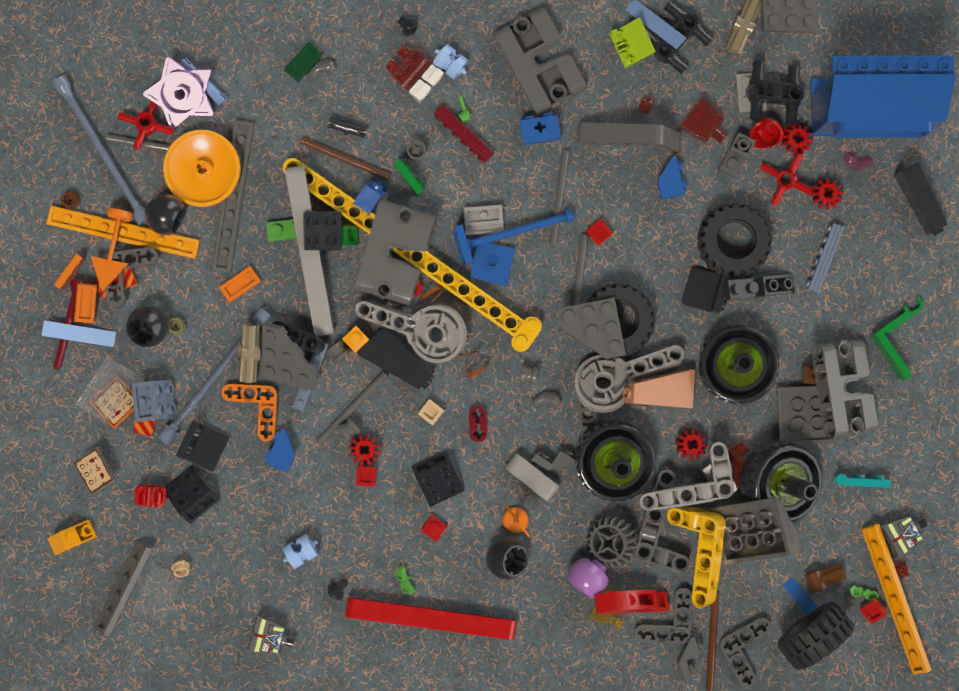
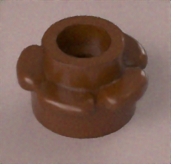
(65, 200)

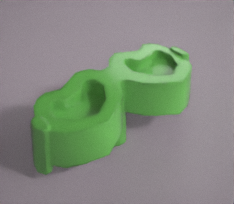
(405, 584)
(868, 594)

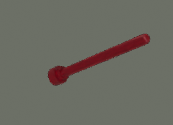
(68, 320)

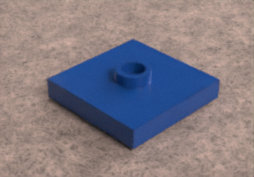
(492, 263)

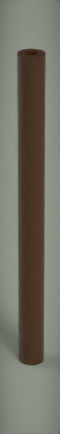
(345, 158)
(712, 644)

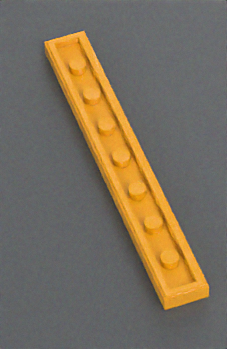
(127, 232)
(896, 599)

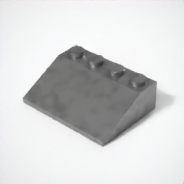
(757, 531)

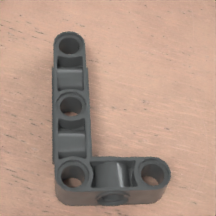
(650, 532)

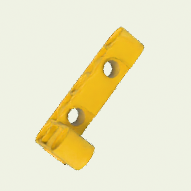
(709, 546)

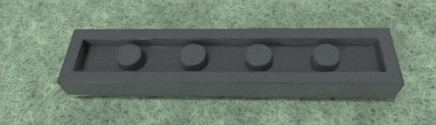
(122, 588)

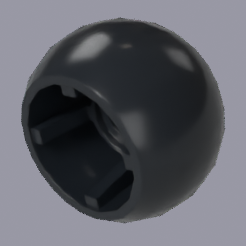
(165, 214)
(147, 326)
(506, 558)

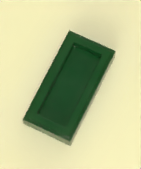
(303, 62)

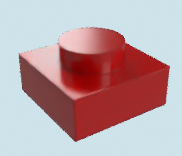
(599, 232)
(365, 476)
(434, 528)
(873, 610)

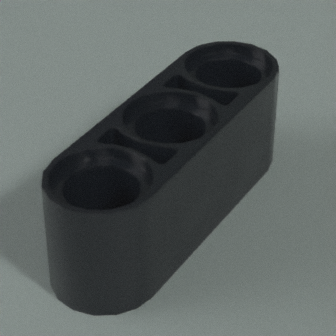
(305, 338)

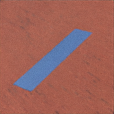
(656, 24)

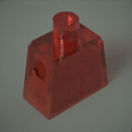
(704, 123)

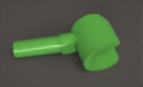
(464, 115)

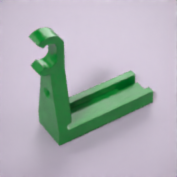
(886, 347)

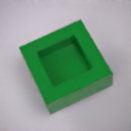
(349, 235)

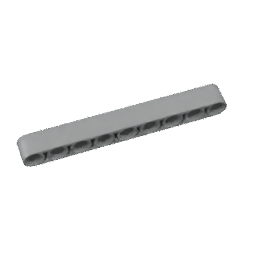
(310, 259)

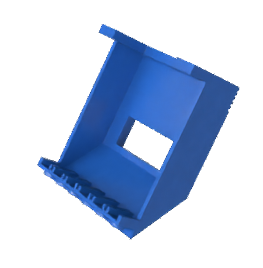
(882, 96)

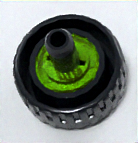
(738, 364)
(615, 460)
(782, 472)

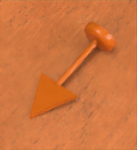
(108, 269)
(515, 520)

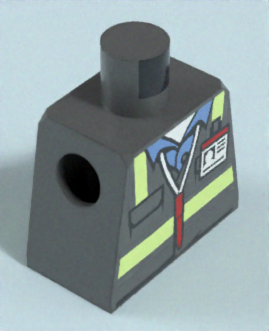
(903, 534)
(268, 636)

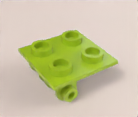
(632, 42)

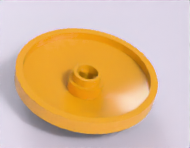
(202, 168)

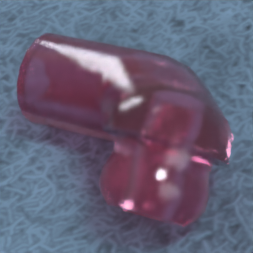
(857, 164)

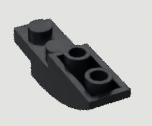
(758, 287)

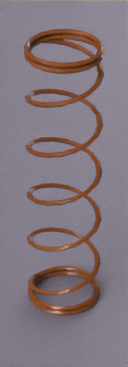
(475, 371)

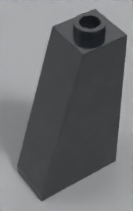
(921, 199)
(394, 358)

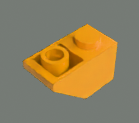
(71, 537)

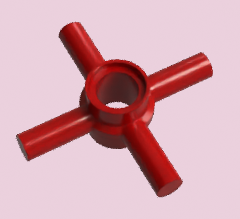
(145, 130)
(794, 179)

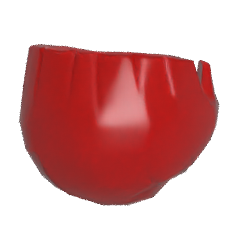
(766, 133)

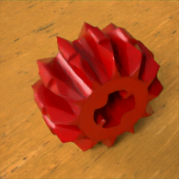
(802, 135)
(833, 197)
(691, 437)
(364, 443)
(150, 495)

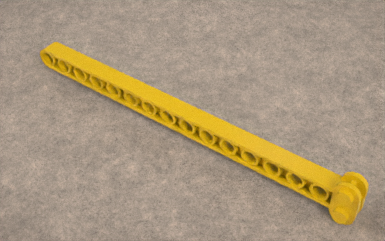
(524, 331)

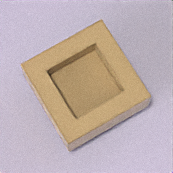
(431, 412)

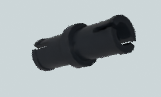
(347, 127)

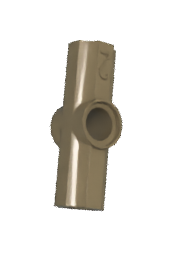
(743, 26)
(249, 352)

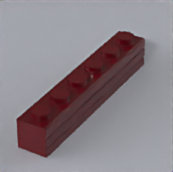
(464, 134)

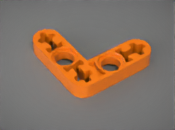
(263, 404)

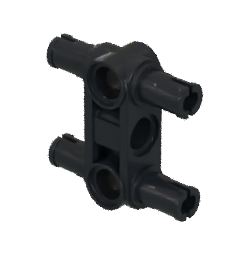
(696, 31)
(774, 92)

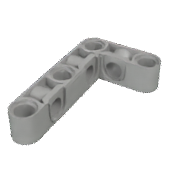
(699, 492)

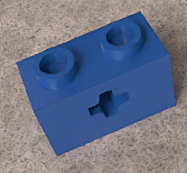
(549, 133)

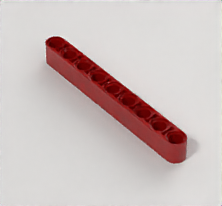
(430, 618)

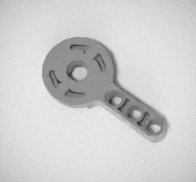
(420, 326)
(623, 373)

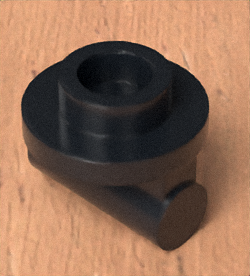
(335, 590)

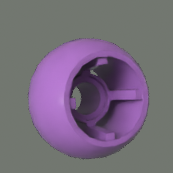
(588, 577)

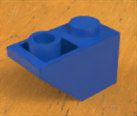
(670, 182)
(371, 196)
(282, 452)

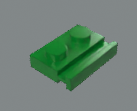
(405, 171)

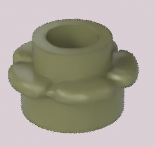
(181, 325)

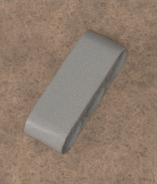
(532, 477)

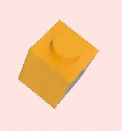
(355, 339)

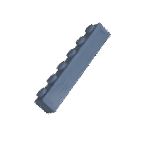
(826, 255)
(303, 394)

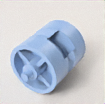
(450, 61)
(301, 550)

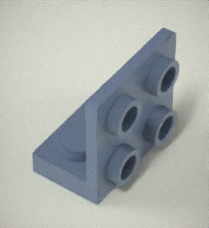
(153, 400)

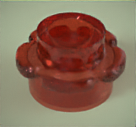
(646, 105)
(901, 569)

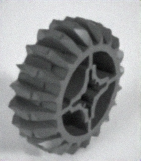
(599, 532)

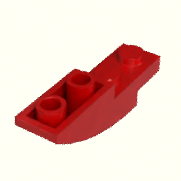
(631, 601)

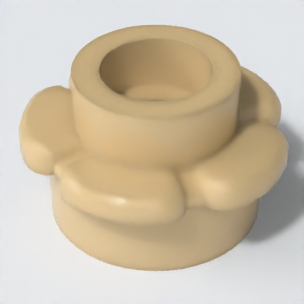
(180, 568)

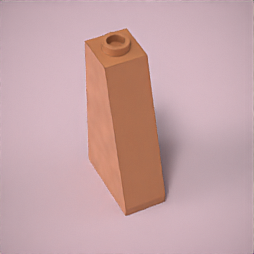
(664, 390)

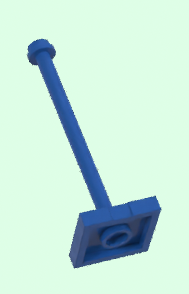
(465, 245)

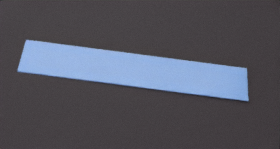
(78, 333)

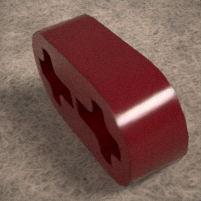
(472, 424)

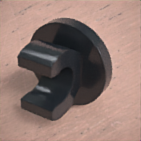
(409, 26)

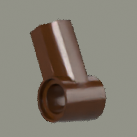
(820, 579)

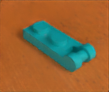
(859, 480)

